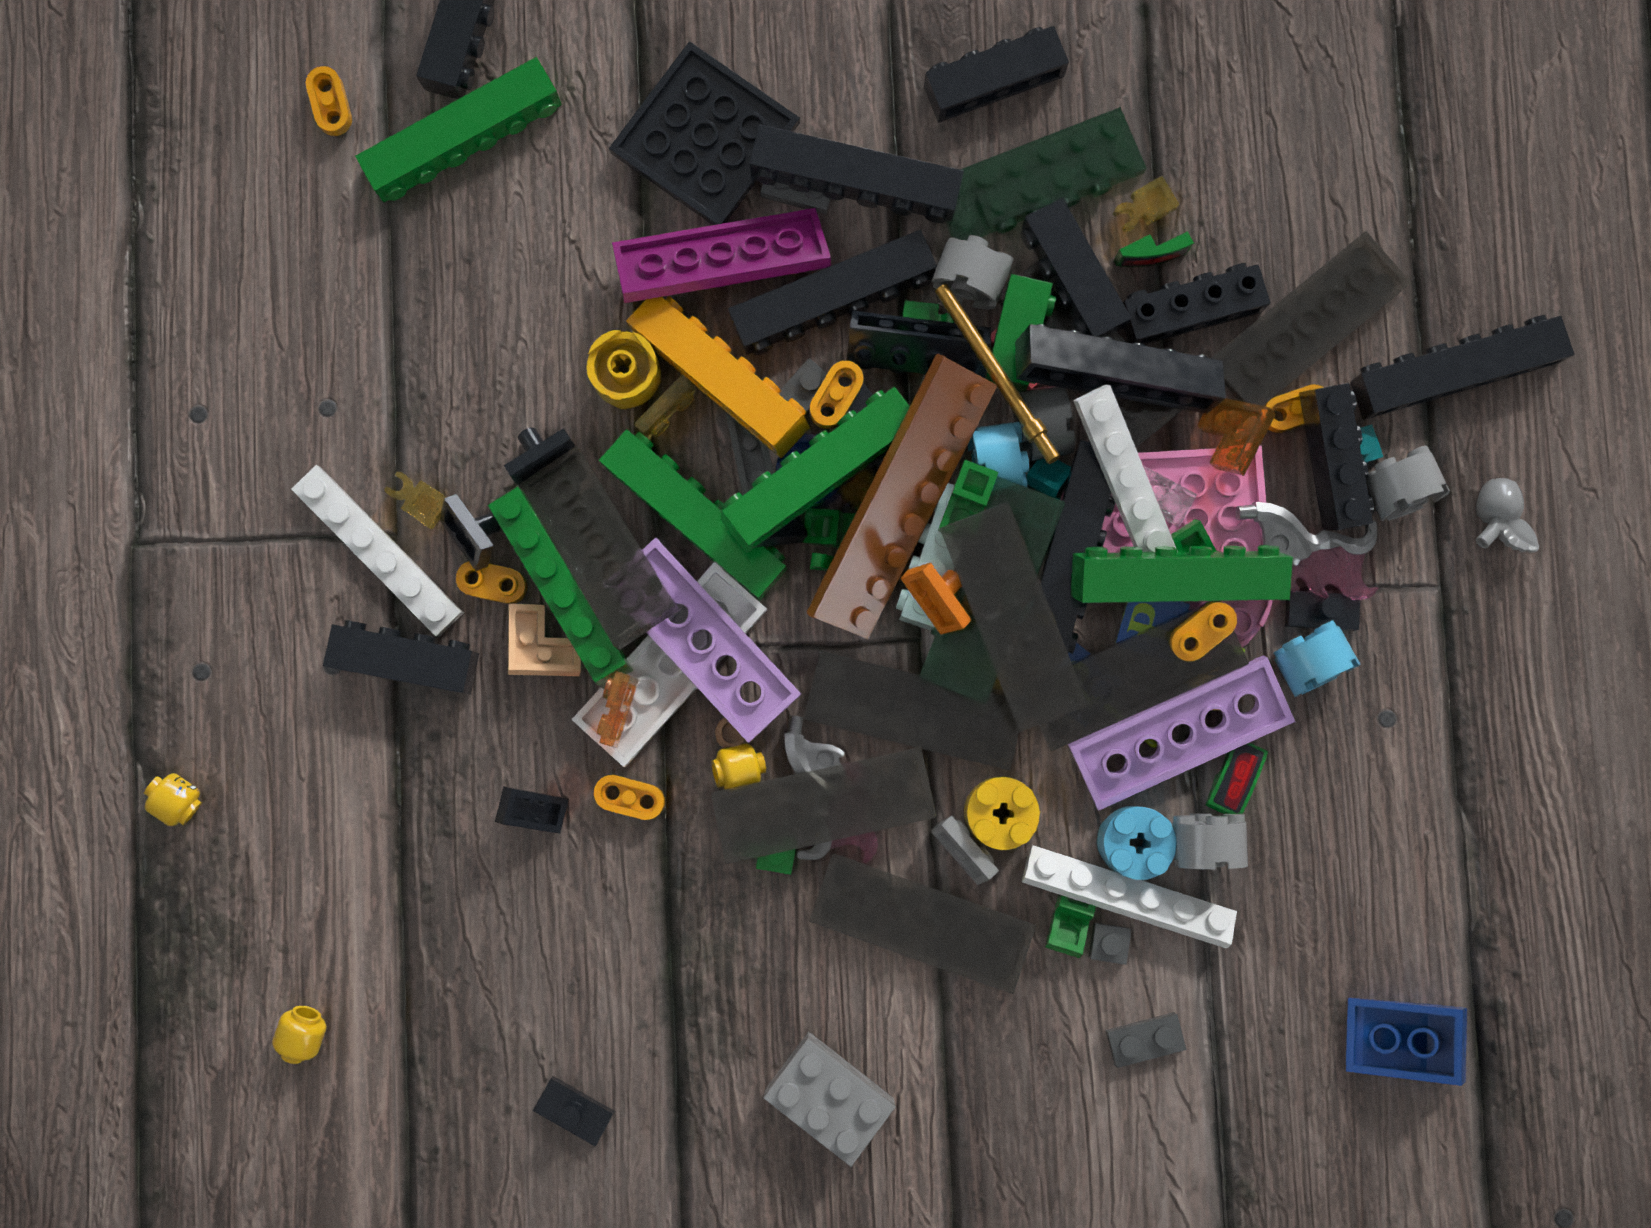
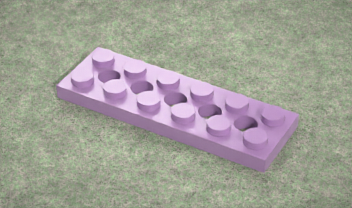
(728, 640)
(1203, 743)

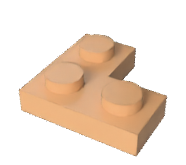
(533, 652)

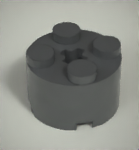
(1054, 410)

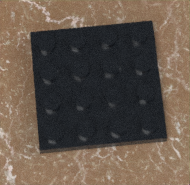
(700, 134)

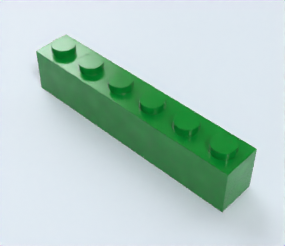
(459, 130)
(816, 471)
(690, 512)
(1181, 575)
(558, 586)

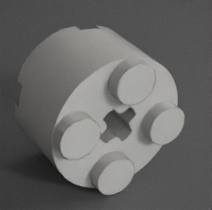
(973, 271)
(1406, 484)
(1210, 841)

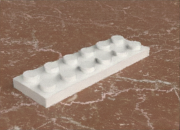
(661, 682)

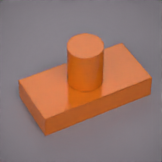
(937, 597)

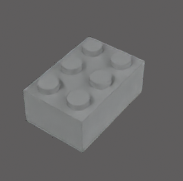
(829, 1099)

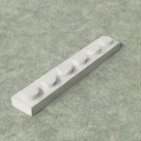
(1123, 469)
(377, 551)
(1129, 897)

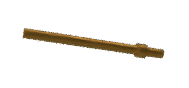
(1032, 428)

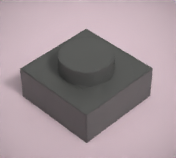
(1110, 943)

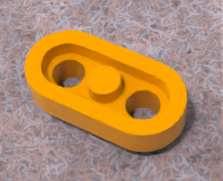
(330, 103)
(834, 395)
(1290, 407)
(490, 583)
(1202, 629)
(629, 798)

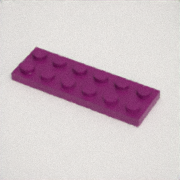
(720, 255)

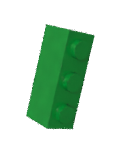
(1024, 304)

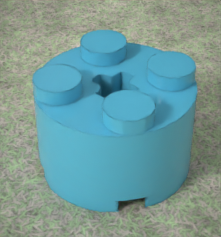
(999, 450)
(1316, 659)
(1145, 861)

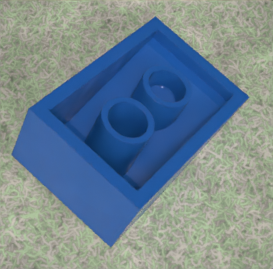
(1407, 1040)

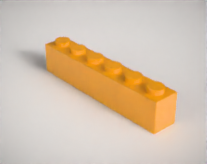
(719, 374)

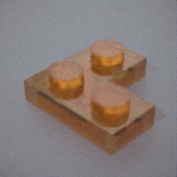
(1242, 431)
(619, 695)

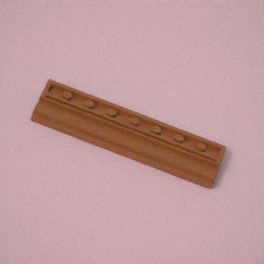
(902, 497)

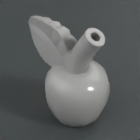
(1500, 507)

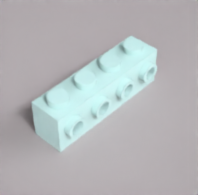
(933, 552)

